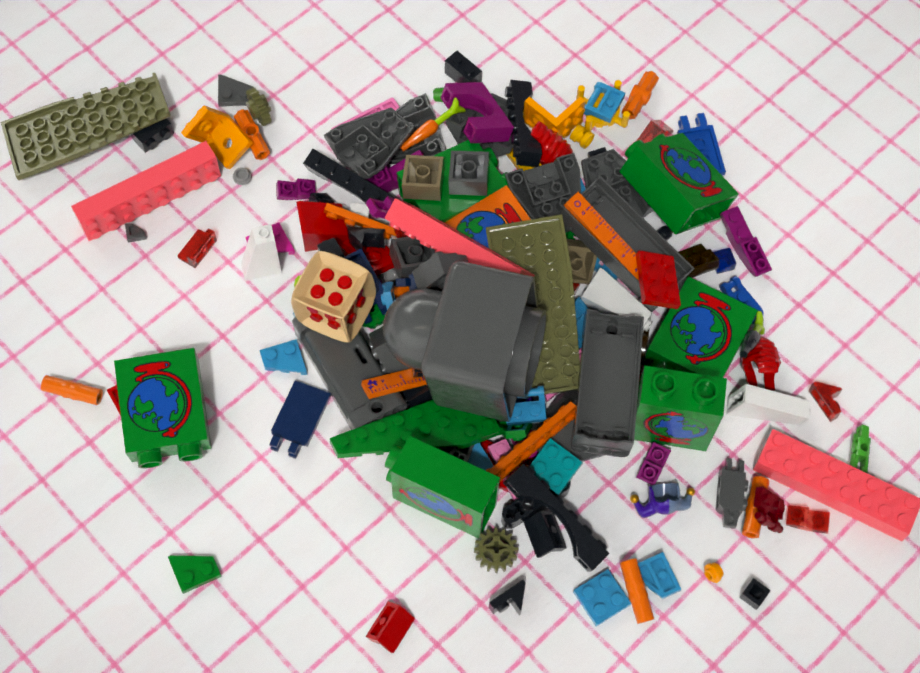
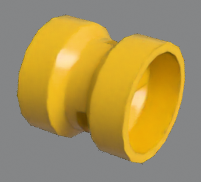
(582, 136)

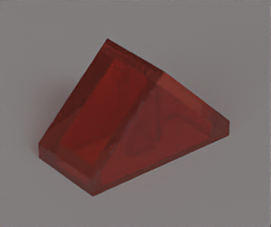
(654, 129)

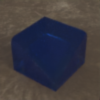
(726, 260)

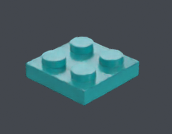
(555, 466)

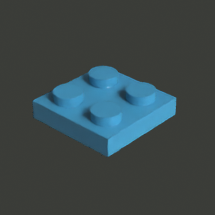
(602, 597)

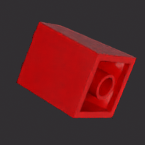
(318, 227)

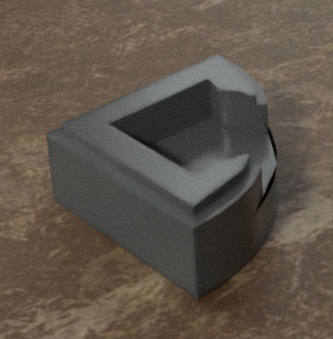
(134, 233)

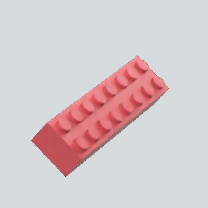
(147, 191)
(444, 238)
(838, 485)

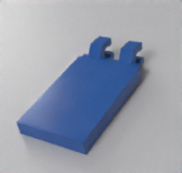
(704, 139)

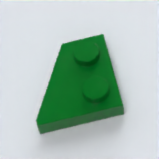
(514, 431)
(194, 571)

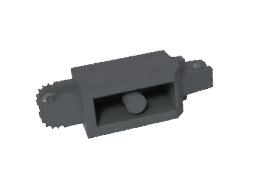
(730, 493)

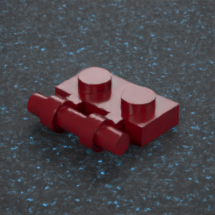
(769, 508)

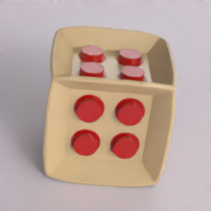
(333, 296)

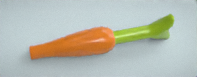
(431, 126)

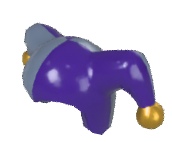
(663, 500)

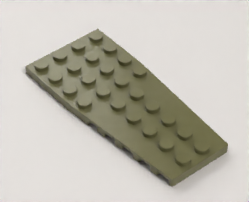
(81, 125)
(543, 250)

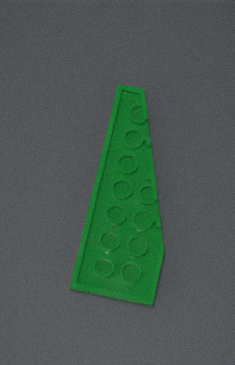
(426, 422)

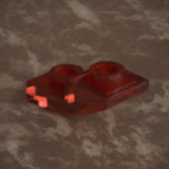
(808, 520)

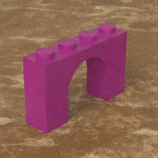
(475, 96)

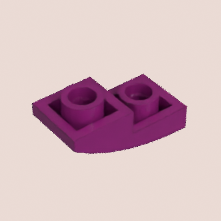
(295, 190)
(653, 464)

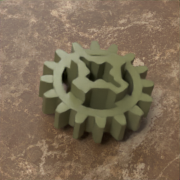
(258, 106)
(488, 550)

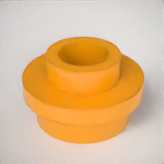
(713, 572)

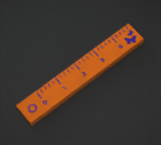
(603, 232)
(391, 383)

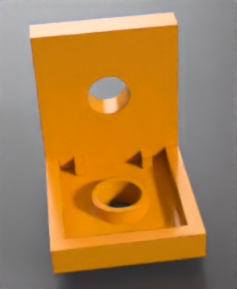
(562, 124)
(217, 129)

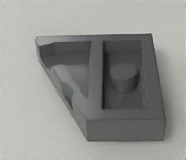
(231, 92)

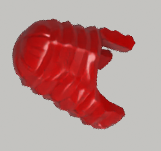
(551, 144)
(767, 361)

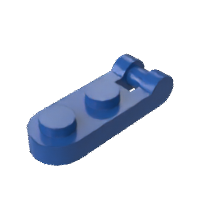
(741, 293)

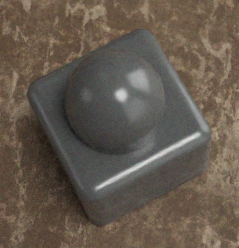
(471, 339)

